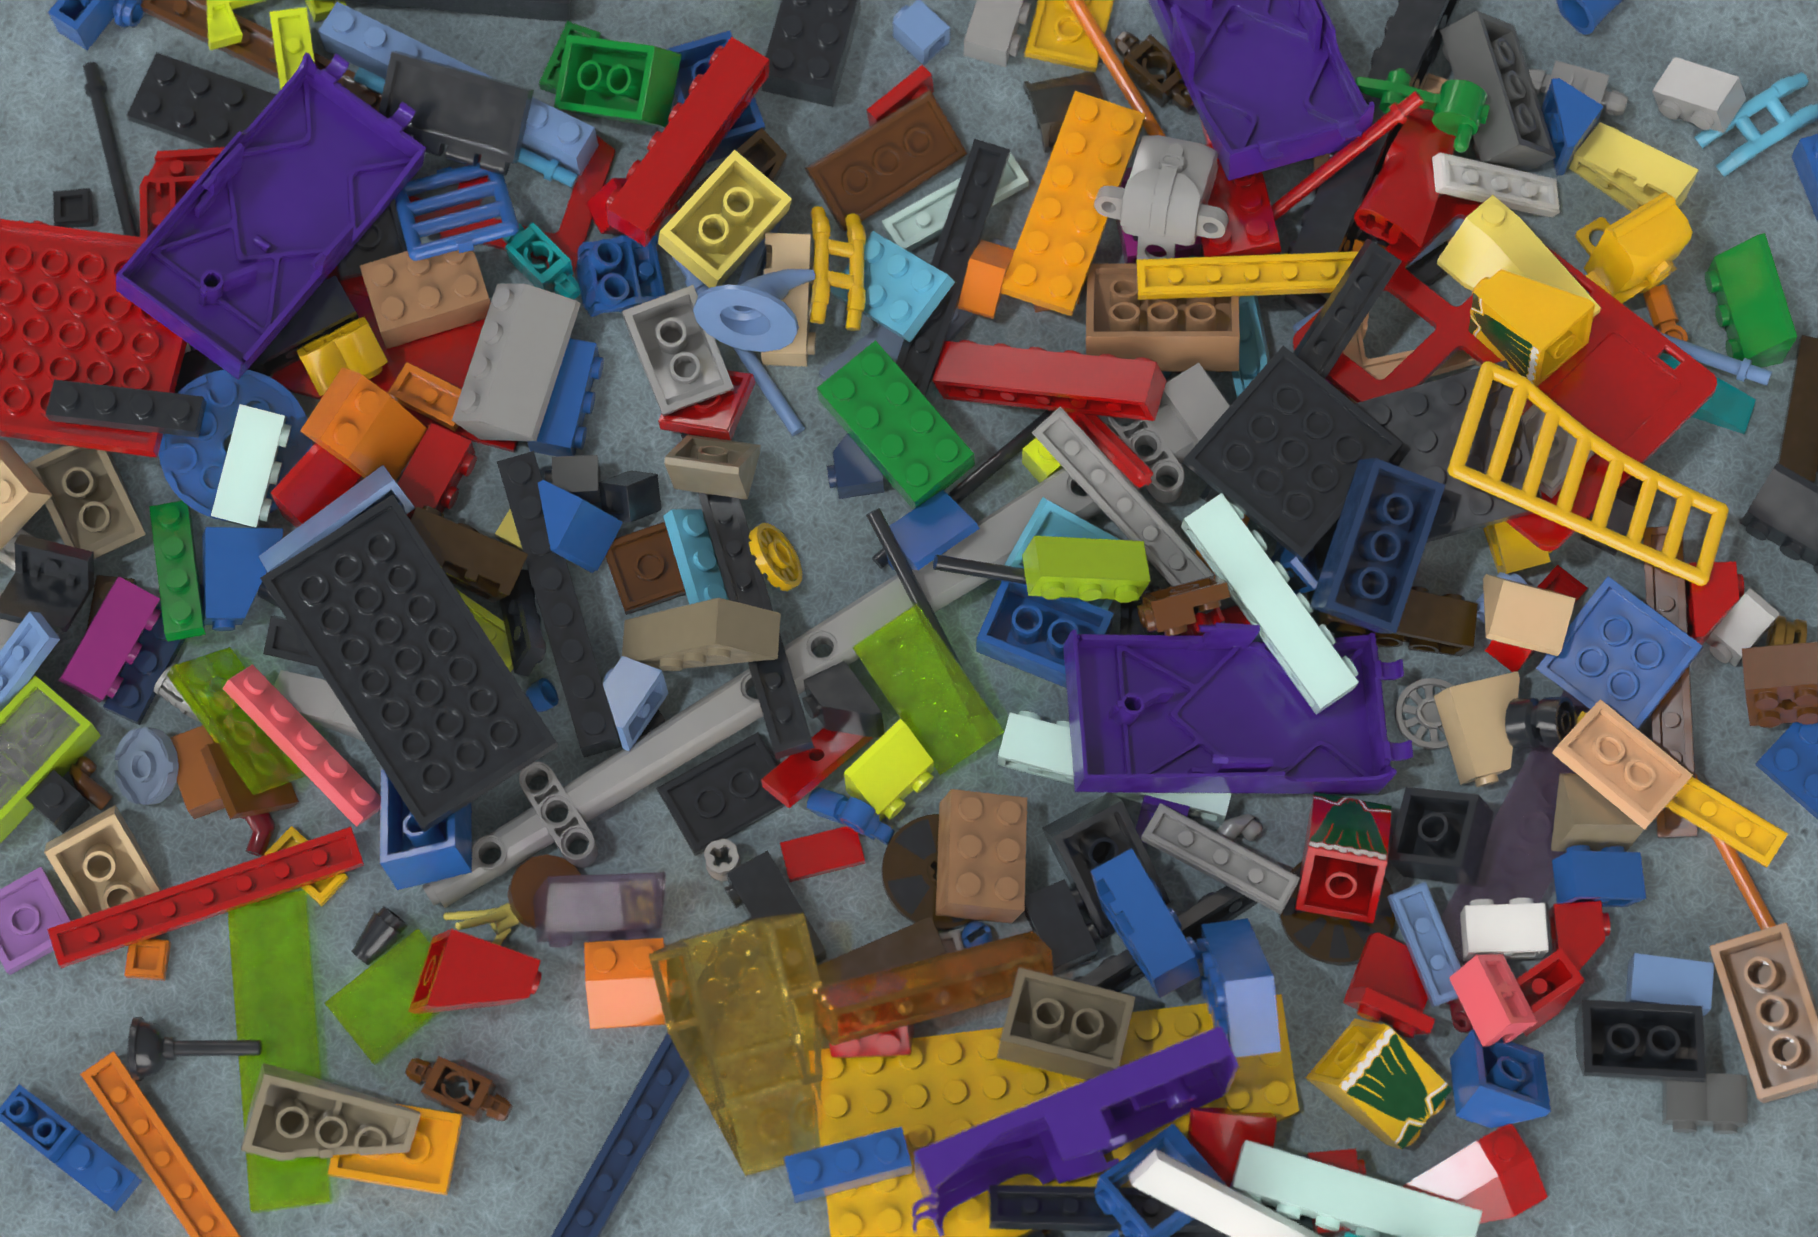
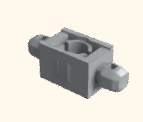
(1585, 80)

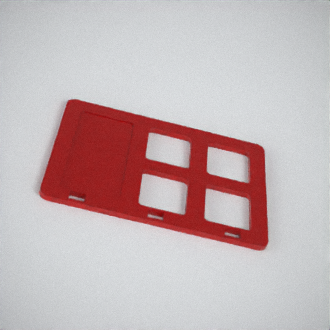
(1608, 386)

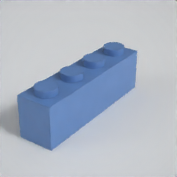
(344, 509)

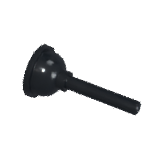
(151, 1048)

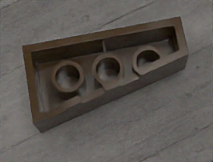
(1428, 624)

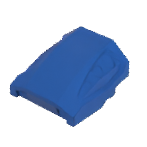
(622, 268)

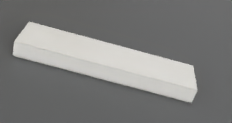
(1481, 180)

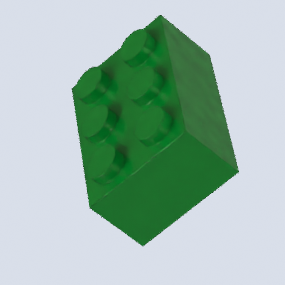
(617, 80)

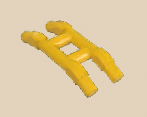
(824, 278)

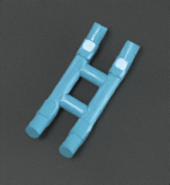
(1756, 141)

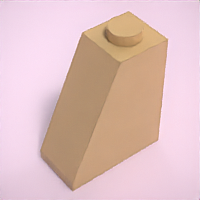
(1476, 726)

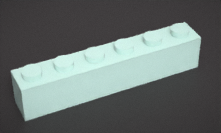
(1268, 601)
(1046, 751)
(1346, 1198)

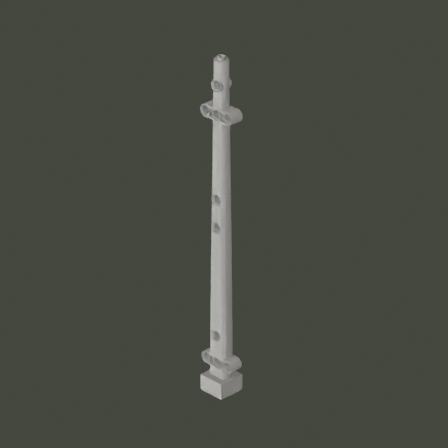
(1184, 416)

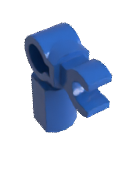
(851, 812)

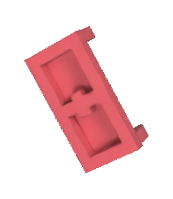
(1492, 999)

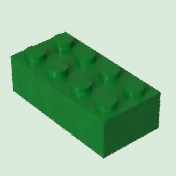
(895, 425)

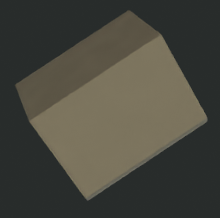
(713, 466)
(1589, 818)

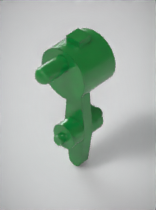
(1456, 108)

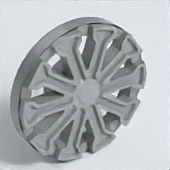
(1426, 714)

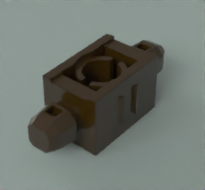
(1152, 51)

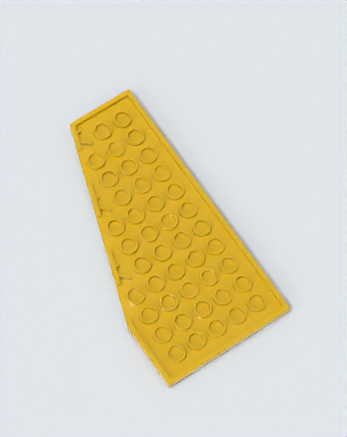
(961, 1083)

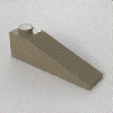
(311, 1117)

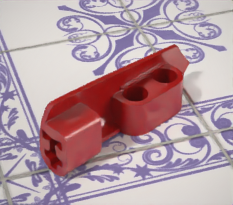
(1405, 188)

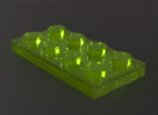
(928, 688)
(245, 744)

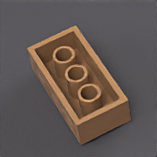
(1771, 1010)

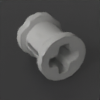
(719, 849)

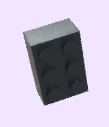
(810, 48)

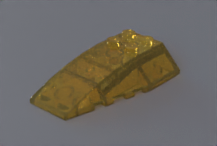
(749, 1033)

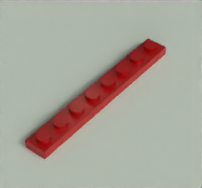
(205, 897)

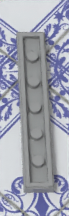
(1119, 499)

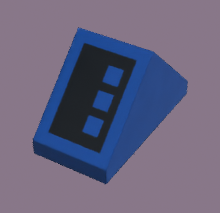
(1302, 575)

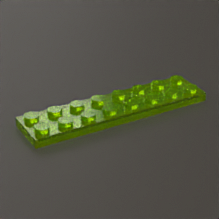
(279, 1008)

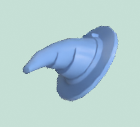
(752, 313)

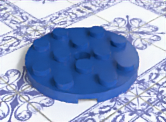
(196, 464)

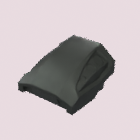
(1052, 99)

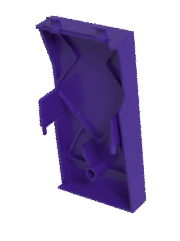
(1221, 717)

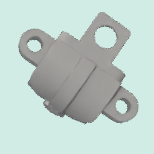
(1166, 196)

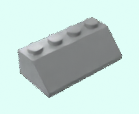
(515, 363)

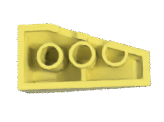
(1498, 240)

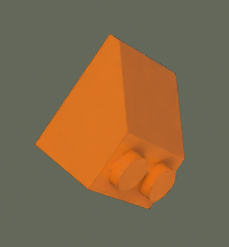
(622, 983)

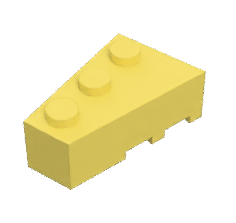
(1630, 169)

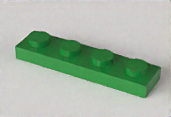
(177, 571)

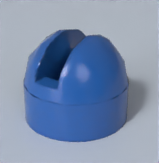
(542, 695)
(971, 929)

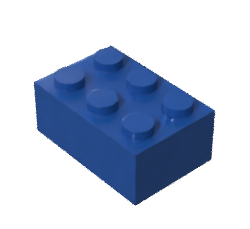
(1032, 630)
(419, 856)

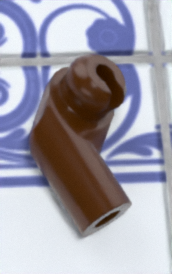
(86, 785)

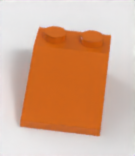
(364, 426)

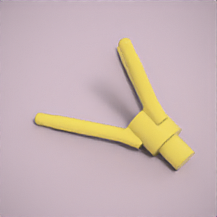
(500, 919)

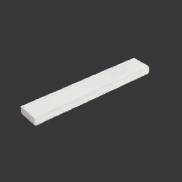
(1210, 1200)

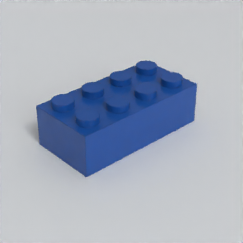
(1239, 987)

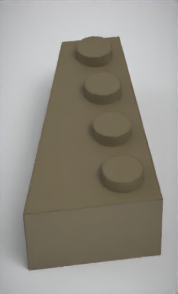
(702, 635)

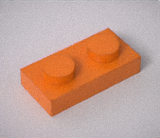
(426, 395)

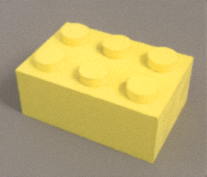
(724, 220)

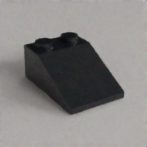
(1091, 839)

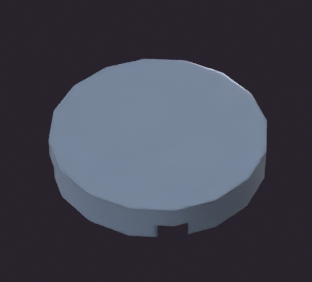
(146, 766)

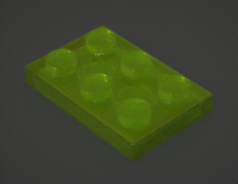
(378, 1000)

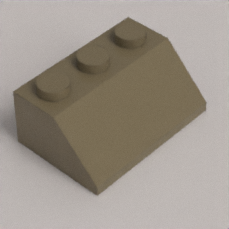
(1065, 1025)

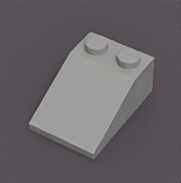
(676, 351)

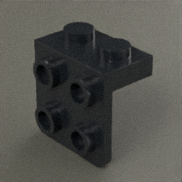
(48, 581)

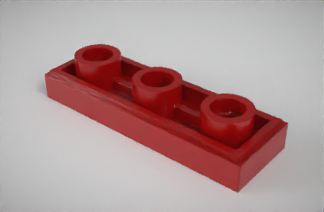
(807, 769)

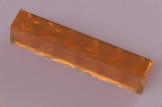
(927, 988)

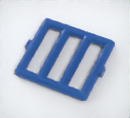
(465, 241)

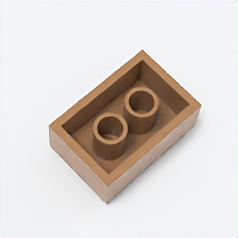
(425, 295)
(981, 856)

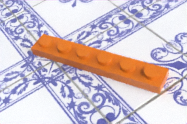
(157, 1149)

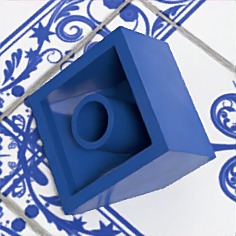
(1498, 1082)

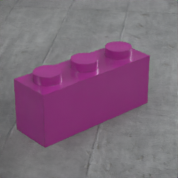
(111, 640)

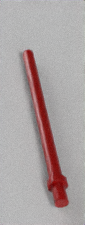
(1397, 114)

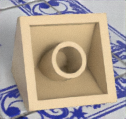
(1526, 615)

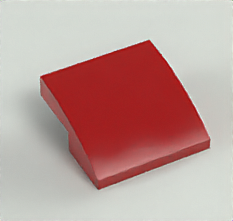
(1221, 1133)

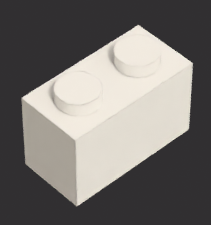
(1507, 929)

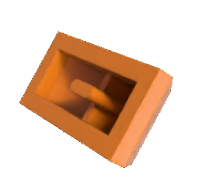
(984, 279)

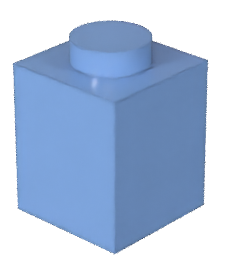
(920, 31)

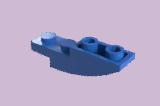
(68, 1148)

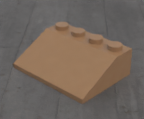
(1167, 331)

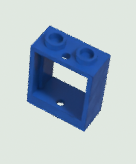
(1111, 1201)

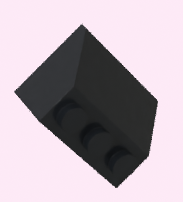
(1786, 515)
(1640, 1040)

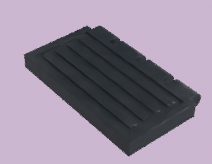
(458, 111)

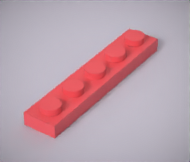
(303, 745)

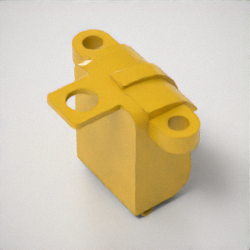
(1637, 248)

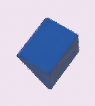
(1569, 120)
(576, 527)
(932, 529)

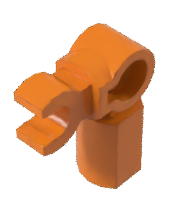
(1663, 312)

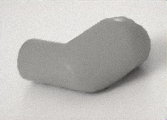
(1240, 825)

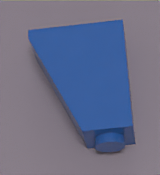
(233, 572)

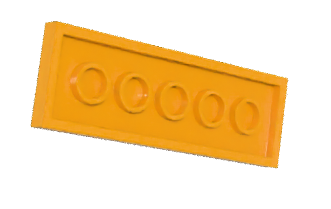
(1062, 221)

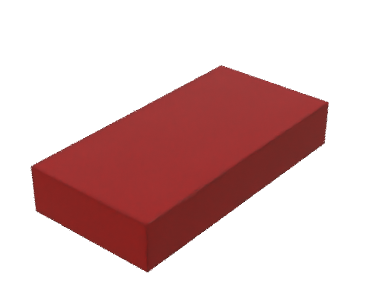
(822, 853)

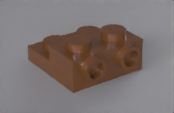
(1172, 607)

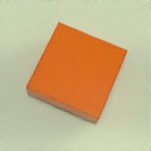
(148, 960)

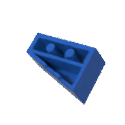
(1145, 923)

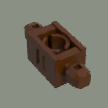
(434, 1078)

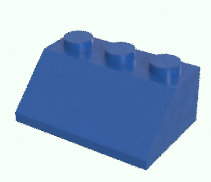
(695, 61)

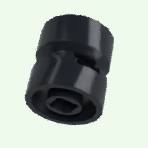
(1538, 722)

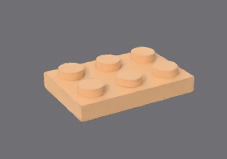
(1622, 764)

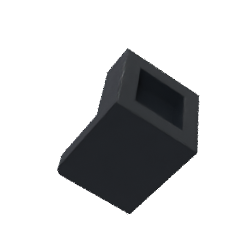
(630, 495)

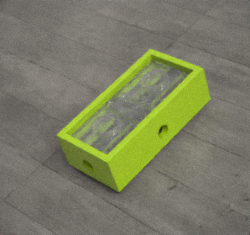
(36, 737)

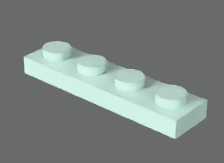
(927, 216)

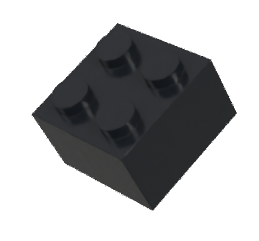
(1440, 835)

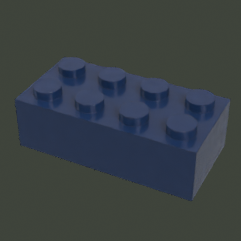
(1377, 545)

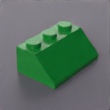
(1751, 303)

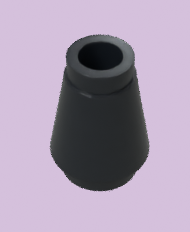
(379, 935)

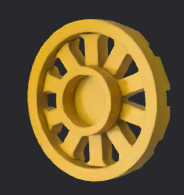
(775, 556)

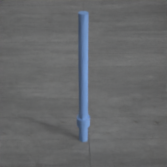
(755, 367)

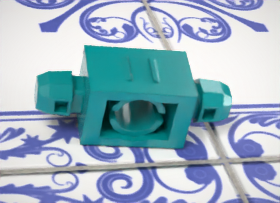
(560, 271)

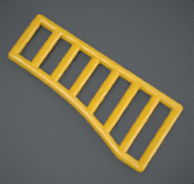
(1586, 441)

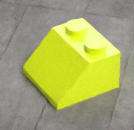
(890, 771)

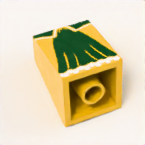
(1529, 323)
(1380, 1082)

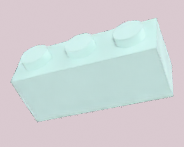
(250, 466)

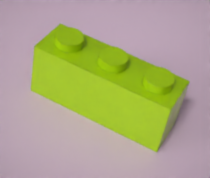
(1086, 568)

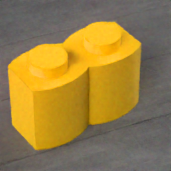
(347, 347)

